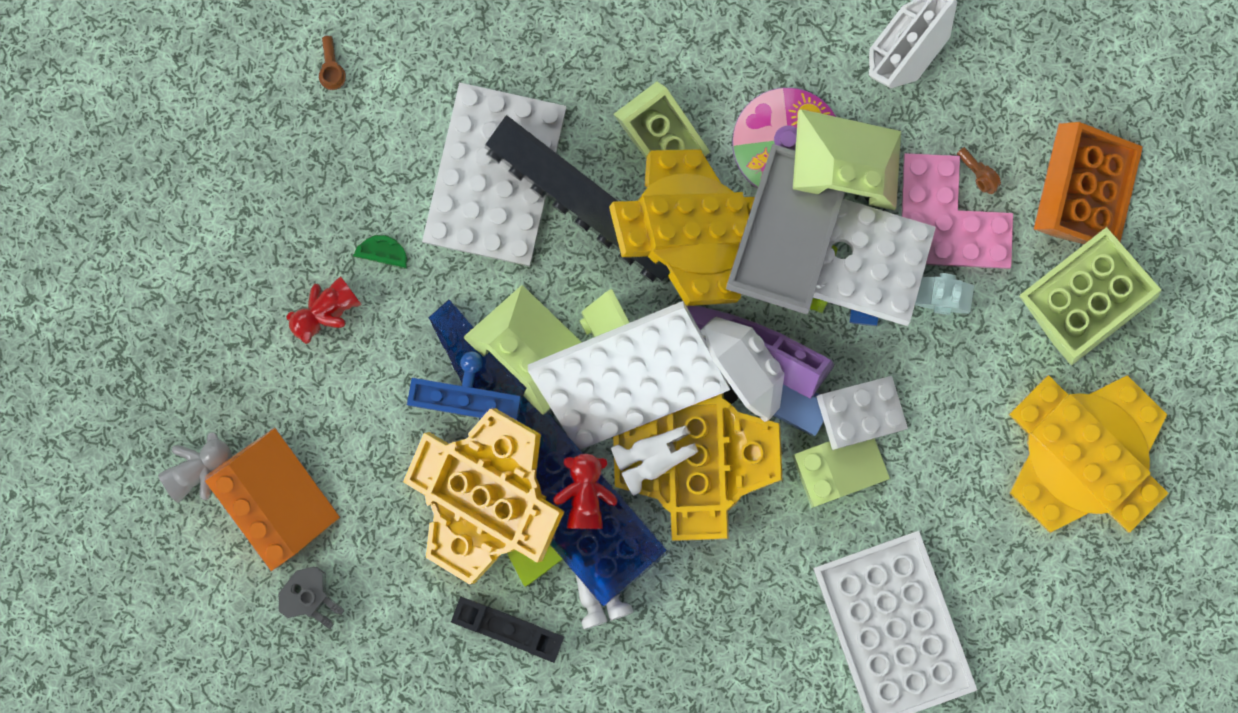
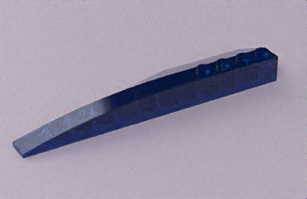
(601, 558)

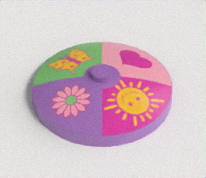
(769, 121)

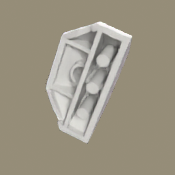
(911, 41)
(746, 365)

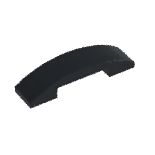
(507, 629)

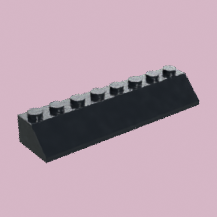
(564, 185)

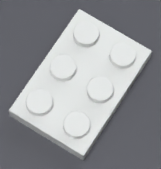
(862, 412)

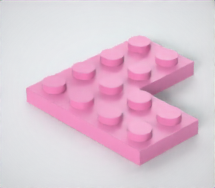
(959, 236)

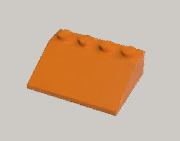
(1087, 183)
(272, 498)

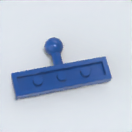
(462, 399)

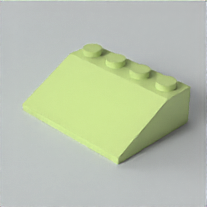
(1090, 295)

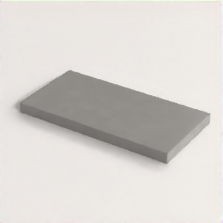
(784, 238)

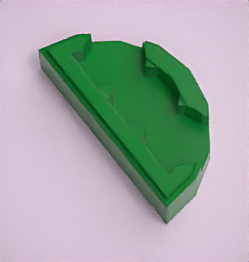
(382, 250)

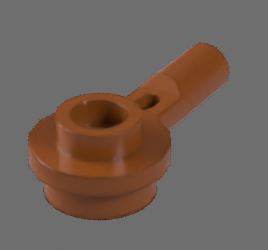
(331, 74)
(987, 178)

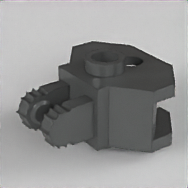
(311, 597)

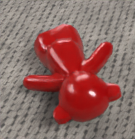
(322, 309)
(585, 492)

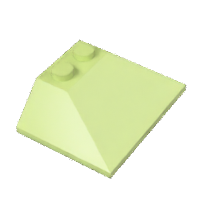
(847, 158)
(520, 334)

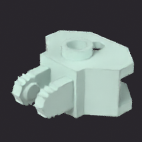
(945, 294)

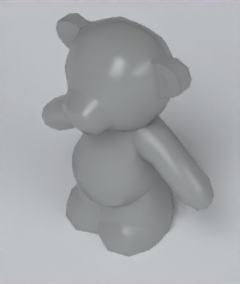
(183, 477)

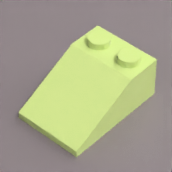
(658, 123)
(603, 315)
(840, 471)

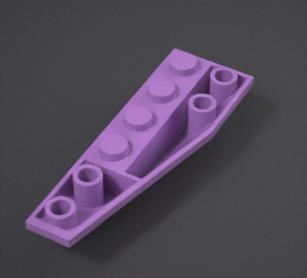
(802, 367)

